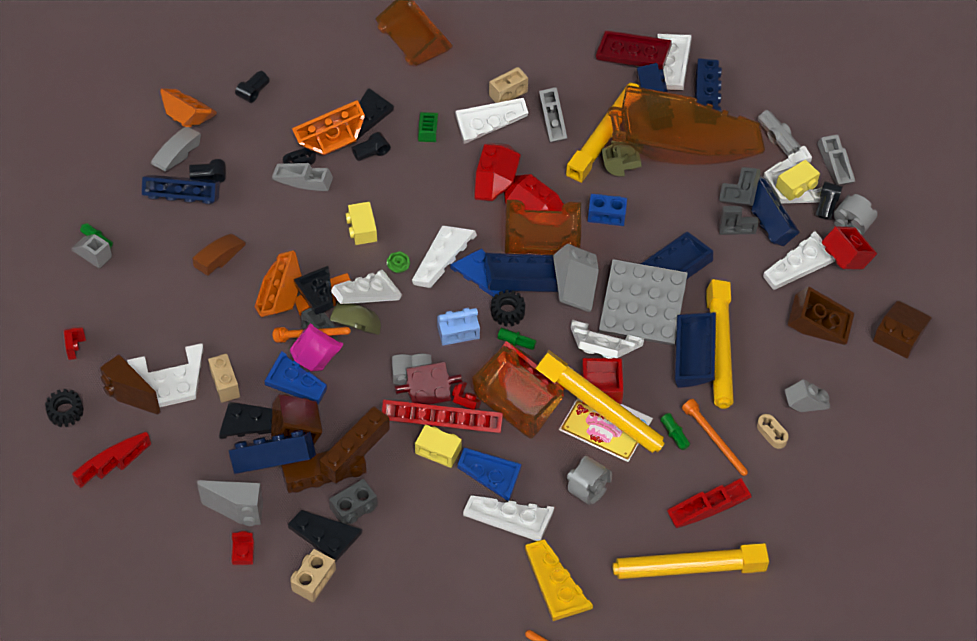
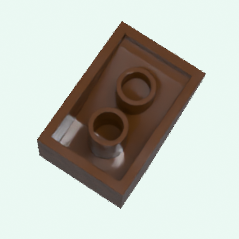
(820, 317)
(901, 329)
(128, 386)

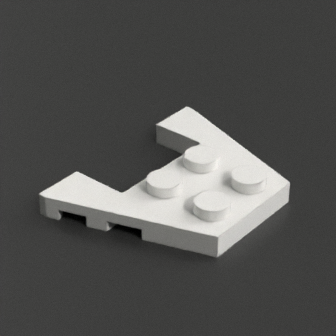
(772, 174)
(608, 346)
(174, 383)

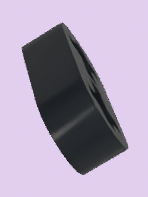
(299, 156)

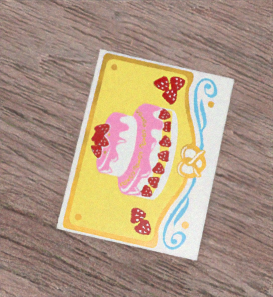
(597, 431)

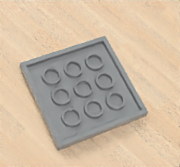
(643, 302)

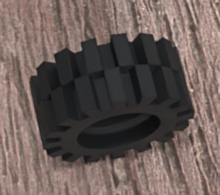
(508, 299)
(64, 398)

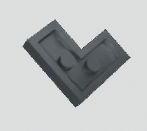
(745, 191)
(733, 222)

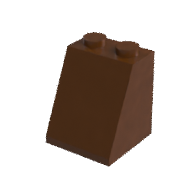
(295, 414)

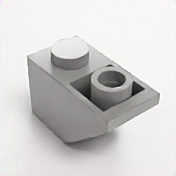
(93, 250)
(807, 397)

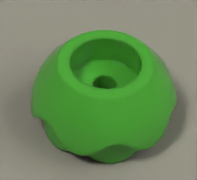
(394, 258)

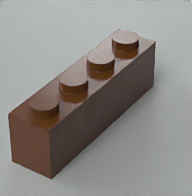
(354, 444)
(308, 473)

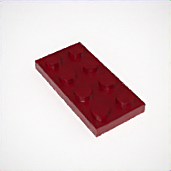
(633, 49)

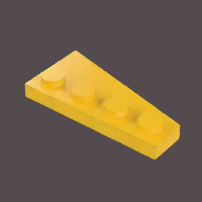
(555, 582)

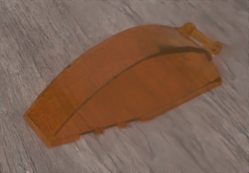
(681, 130)

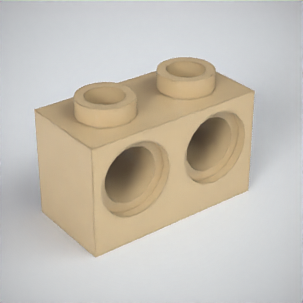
(508, 86)
(224, 378)
(317, 576)

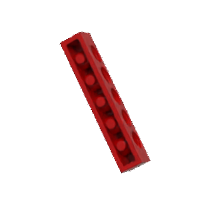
(443, 416)

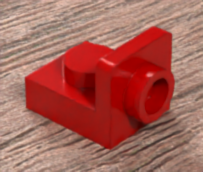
(72, 337)
(468, 399)
(243, 548)

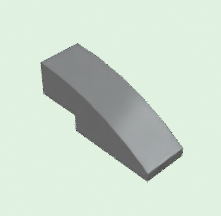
(176, 149)
(836, 160)
(303, 176)

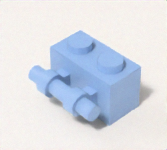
(458, 326)

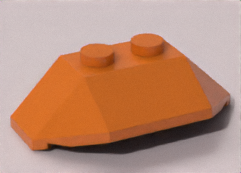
(185, 108)
(332, 129)
(278, 286)

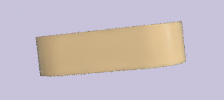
(770, 432)

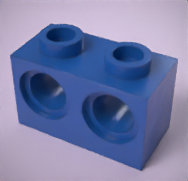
(607, 209)

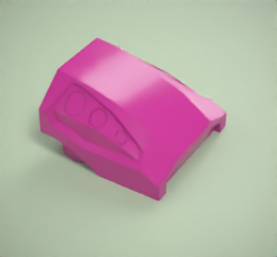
(314, 348)

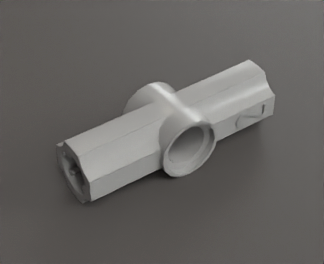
(778, 133)

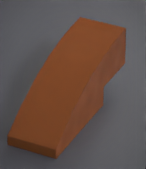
(217, 253)

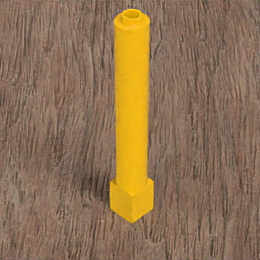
(582, 160)
(718, 300)
(559, 371)
(747, 559)

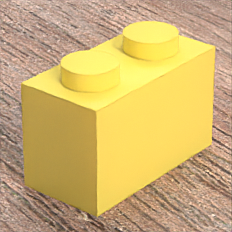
(797, 180)
(362, 223)
(438, 446)

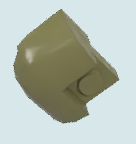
(620, 157)
(356, 317)

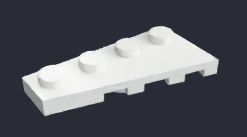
(677, 60)
(487, 118)
(442, 253)
(803, 260)
(369, 289)
(519, 519)

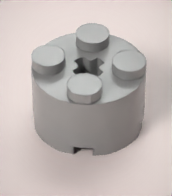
(856, 213)
(589, 480)

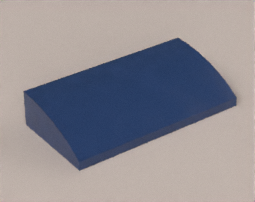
(682, 255)
(520, 272)
(695, 349)

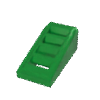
(425, 122)

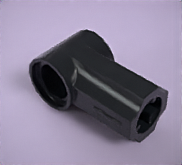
(250, 90)
(374, 145)
(214, 171)
(829, 196)

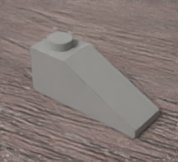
(553, 114)

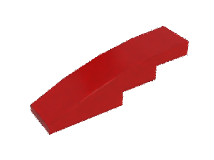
(117, 455)
(709, 504)

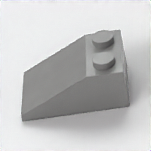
(576, 276)
(234, 500)

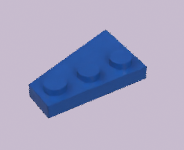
(474, 269)
(292, 379)
(490, 471)

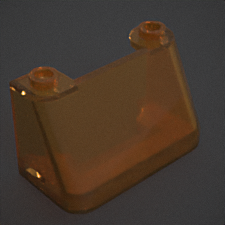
(412, 32)
(541, 230)
(516, 392)

